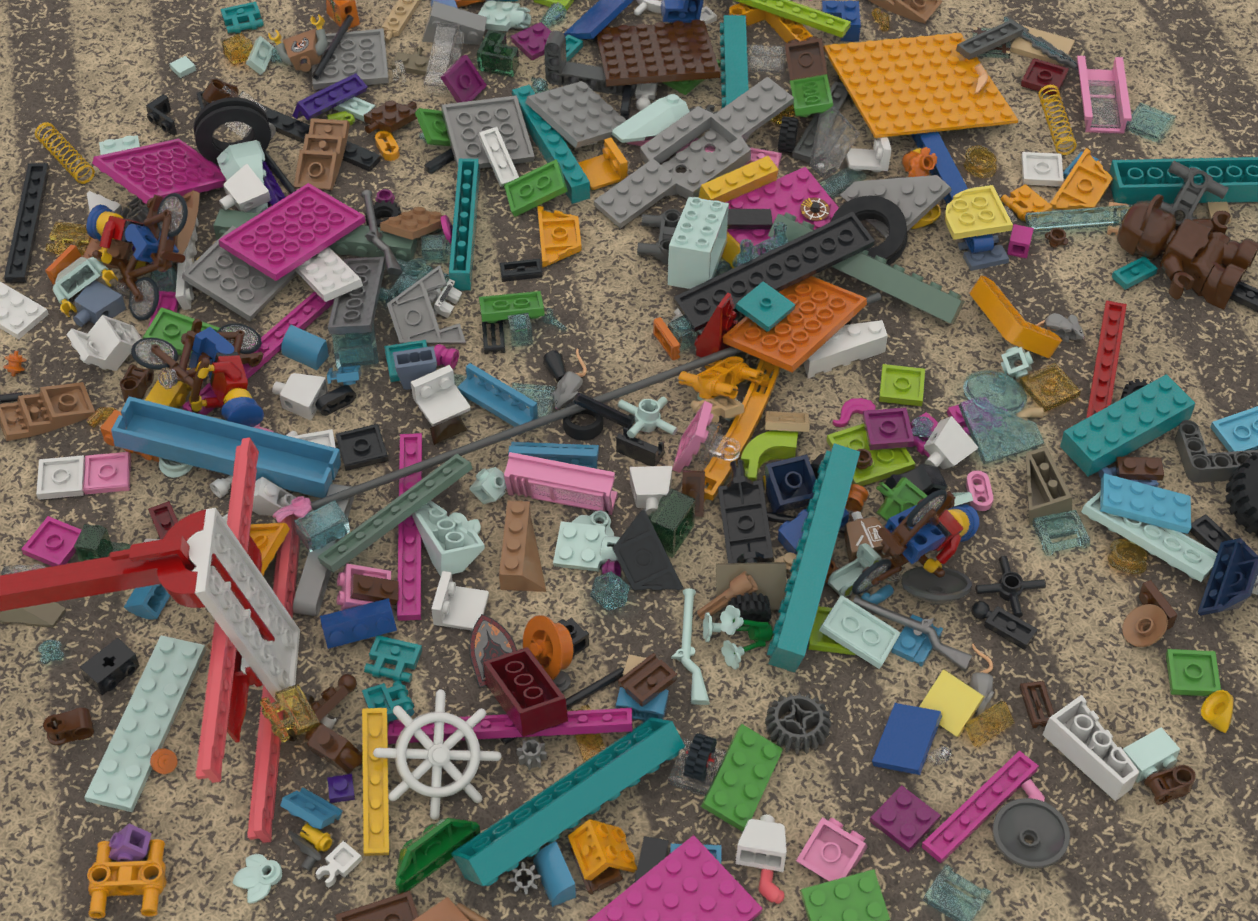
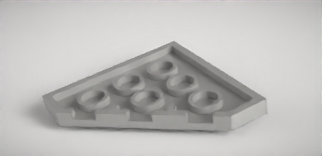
(911, 194)

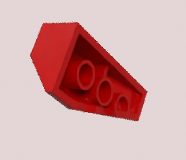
(719, 324)

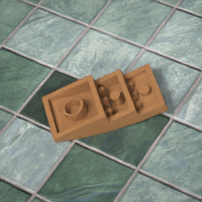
(912, 9)
(322, 153)
(183, 238)
(45, 411)

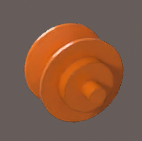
(14, 363)
(163, 761)

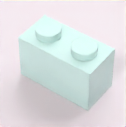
(1152, 753)

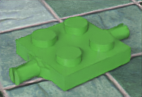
(899, 498)

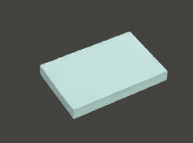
(860, 631)

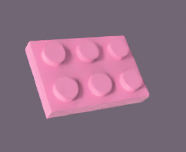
(693, 437)

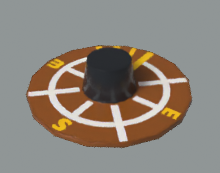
(814, 209)

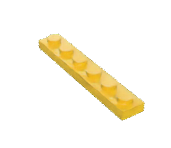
(375, 783)

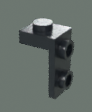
(157, 114)

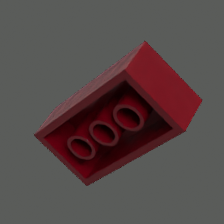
(525, 691)

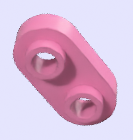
(979, 492)

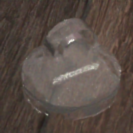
(715, 445)

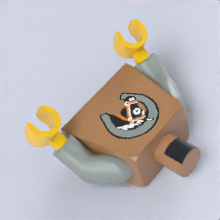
(302, 49)

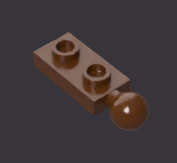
(332, 696)

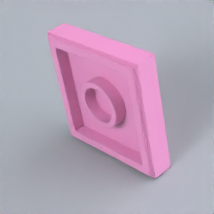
(107, 473)

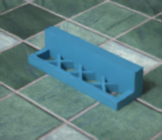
(497, 398)
(568, 453)

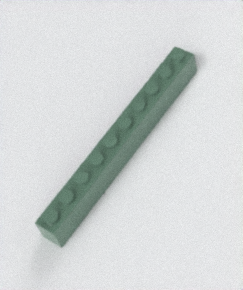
(351, 244)
(887, 278)

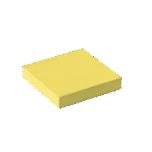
(954, 700)

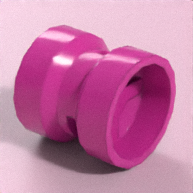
(446, 356)

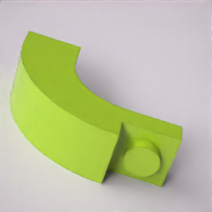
(768, 447)

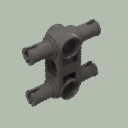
(1190, 192)
(667, 224)

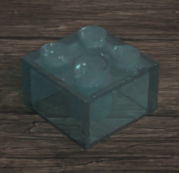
(355, 349)

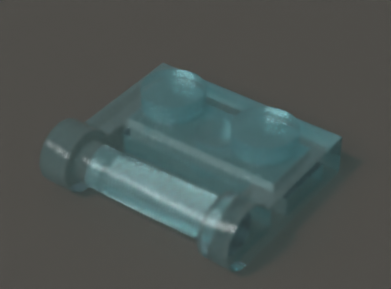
(1059, 526)
(951, 900)

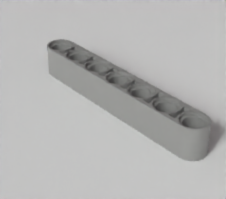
(315, 575)

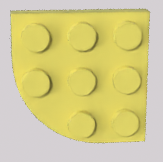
(976, 213)

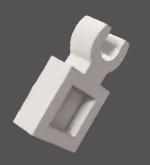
(340, 861)

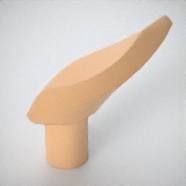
(983, 76)

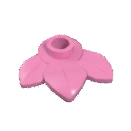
(299, 507)

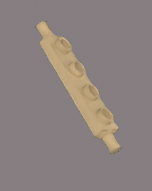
(399, 18)

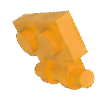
(1027, 199)

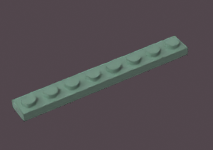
(394, 513)

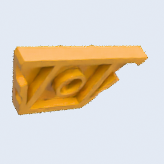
(1083, 185)
(558, 235)

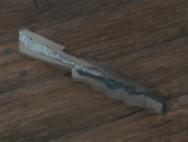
(1046, 47)

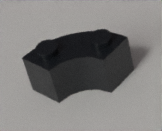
(925, 477)

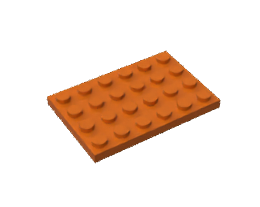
(817, 316)

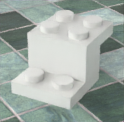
(106, 343)

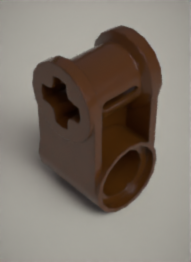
(215, 92)
(136, 382)
(70, 726)
(1166, 785)

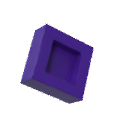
(341, 788)

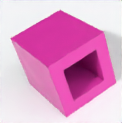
(1020, 241)

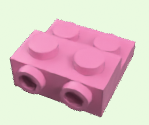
(344, 581)
(832, 850)

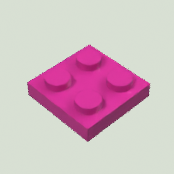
(52, 542)

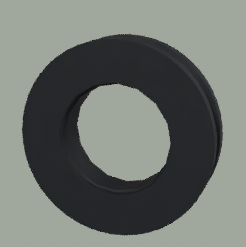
(225, 111)
(885, 211)

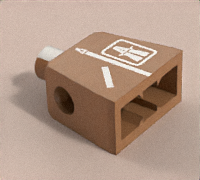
(862, 531)

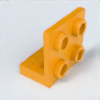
(606, 168)
(601, 847)

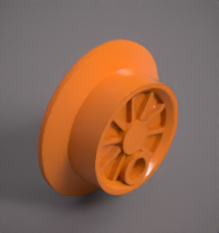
(549, 644)

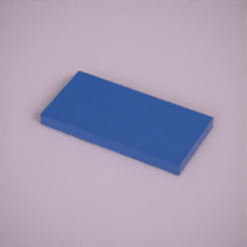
(597, 18)

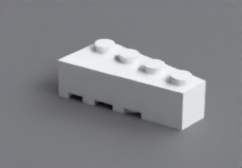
(847, 345)
(1091, 748)

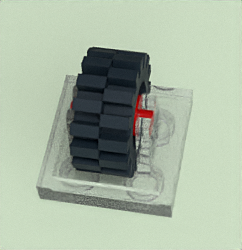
(696, 764)

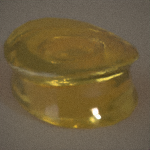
(980, 161)
(1127, 557)

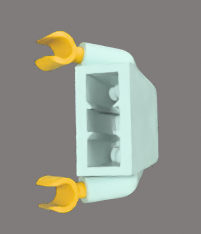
(78, 276)

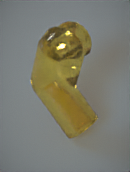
(882, 18)

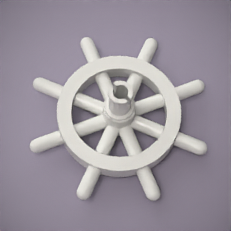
(437, 754)

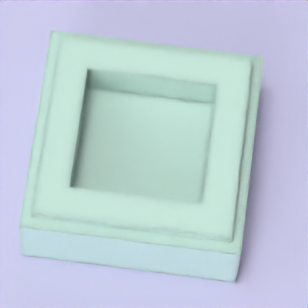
(182, 67)

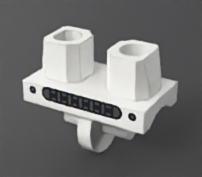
(439, 297)

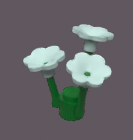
(732, 622)

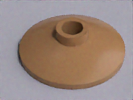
(1141, 619)

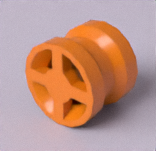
(856, 497)

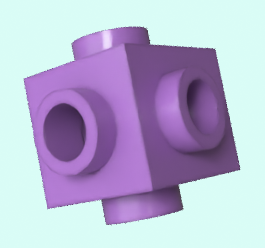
(129, 844)

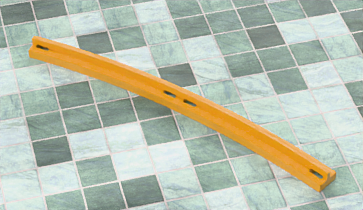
(742, 427)

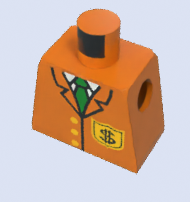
(340, 9)

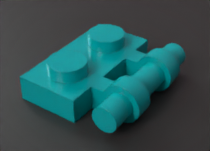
(242, 13)
(393, 652)
(381, 697)

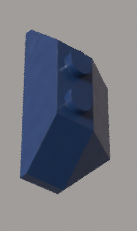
(1230, 578)

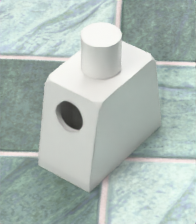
(244, 191)
(301, 393)
(948, 444)
(650, 485)
(762, 844)

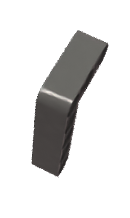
(563, 73)
(1200, 464)

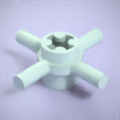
(647, 416)

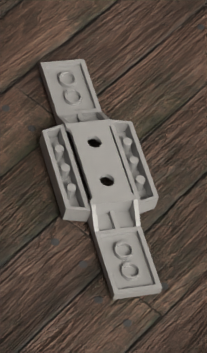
(727, 135)

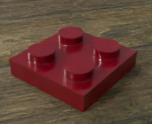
(1042, 74)

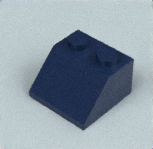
(789, 483)

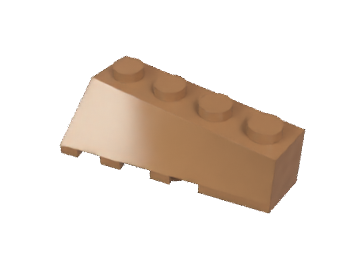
(520, 556)

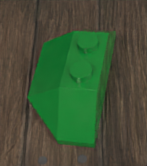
(431, 851)

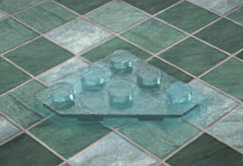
(998, 430)

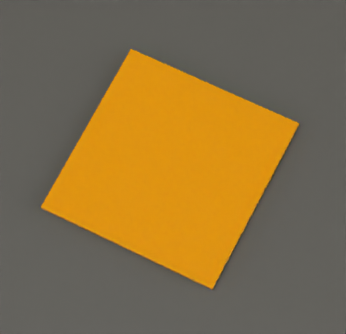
(917, 85)

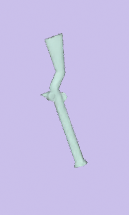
(698, 689)

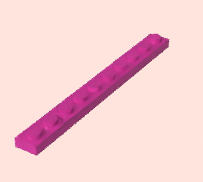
(271, 343)
(409, 537)
(502, 727)

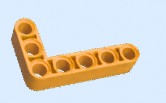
(786, 28)
(1010, 322)

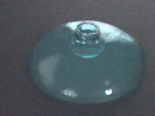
(996, 388)

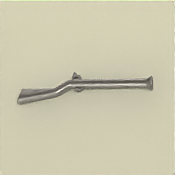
(374, 236)
(955, 656)

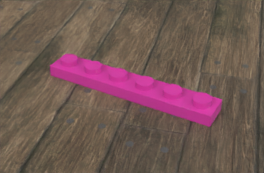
(979, 807)

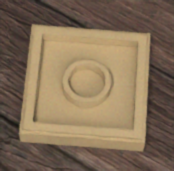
(787, 421)

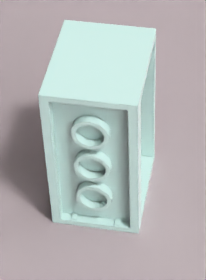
(697, 242)

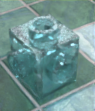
(610, 591)

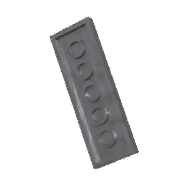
(356, 309)

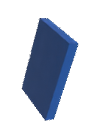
(907, 738)

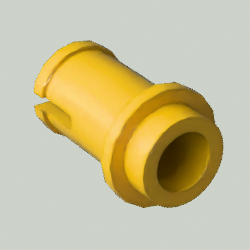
(320, 840)

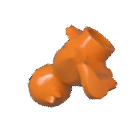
(919, 162)

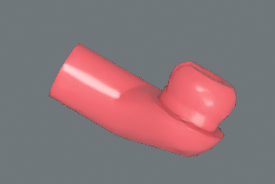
(769, 889)

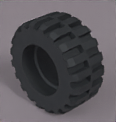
(1243, 494)

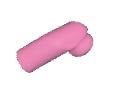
(1032, 790)

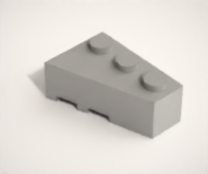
(470, 23)

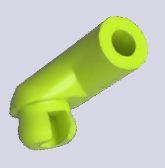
(342, 116)

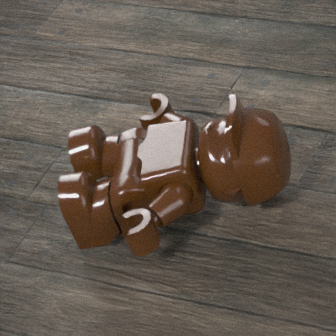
(1194, 255)

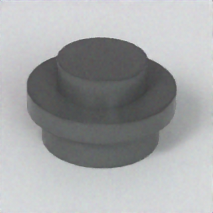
(562, 681)

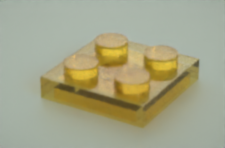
(1050, 387)

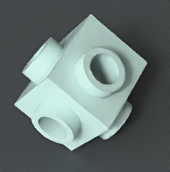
(1010, 358)
(489, 485)

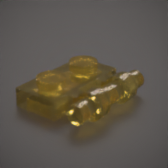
(68, 233)
(296, 709)

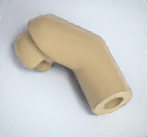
(1031, 412)

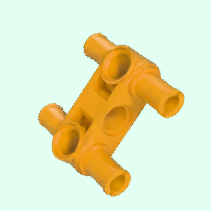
(721, 378)
(127, 879)

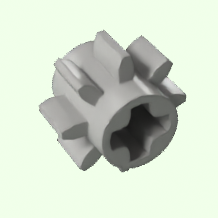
(531, 753)
(530, 882)

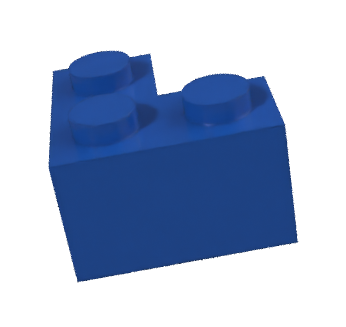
(681, 10)
(846, 10)

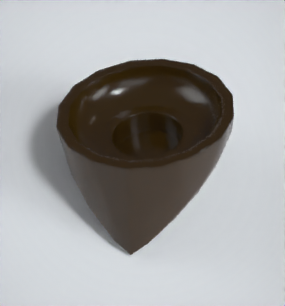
(447, 429)

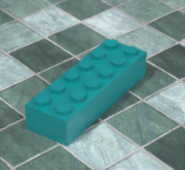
(1127, 425)

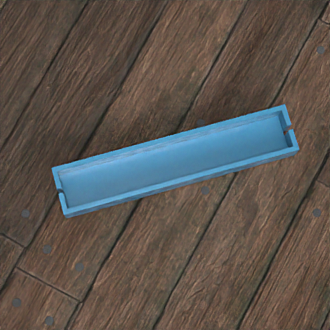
(213, 441)

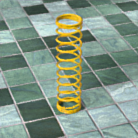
(1067, 138)
(74, 174)

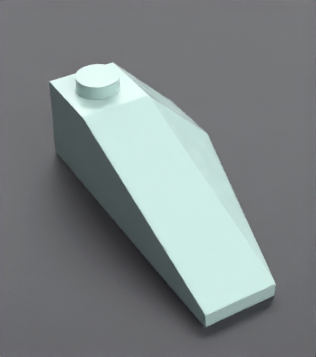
(651, 119)
(237, 156)
(446, 540)

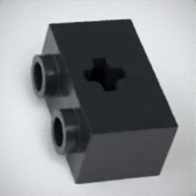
(110, 666)

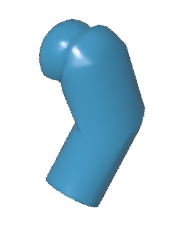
(880, 595)

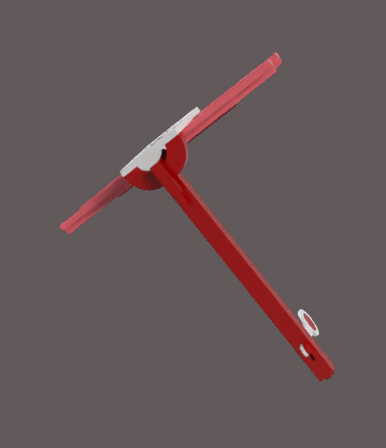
(254, 630)

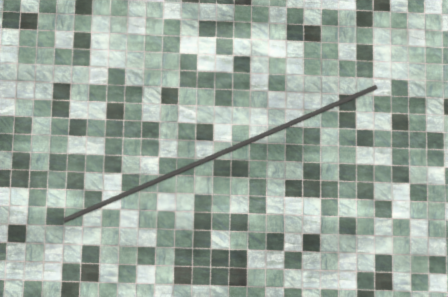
(436, 460)

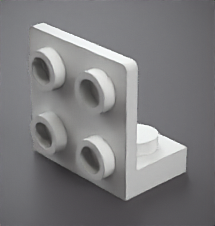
(867, 159)
(439, 396)
(457, 605)

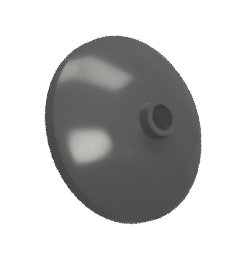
(936, 590)
(1034, 821)

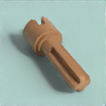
(739, 585)

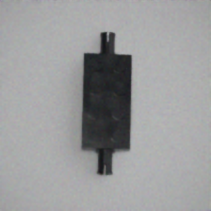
(745, 519)

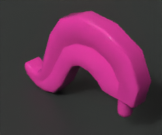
(447, 227)
(852, 406)

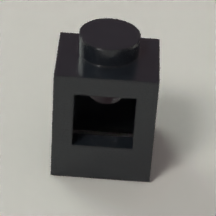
(579, 637)

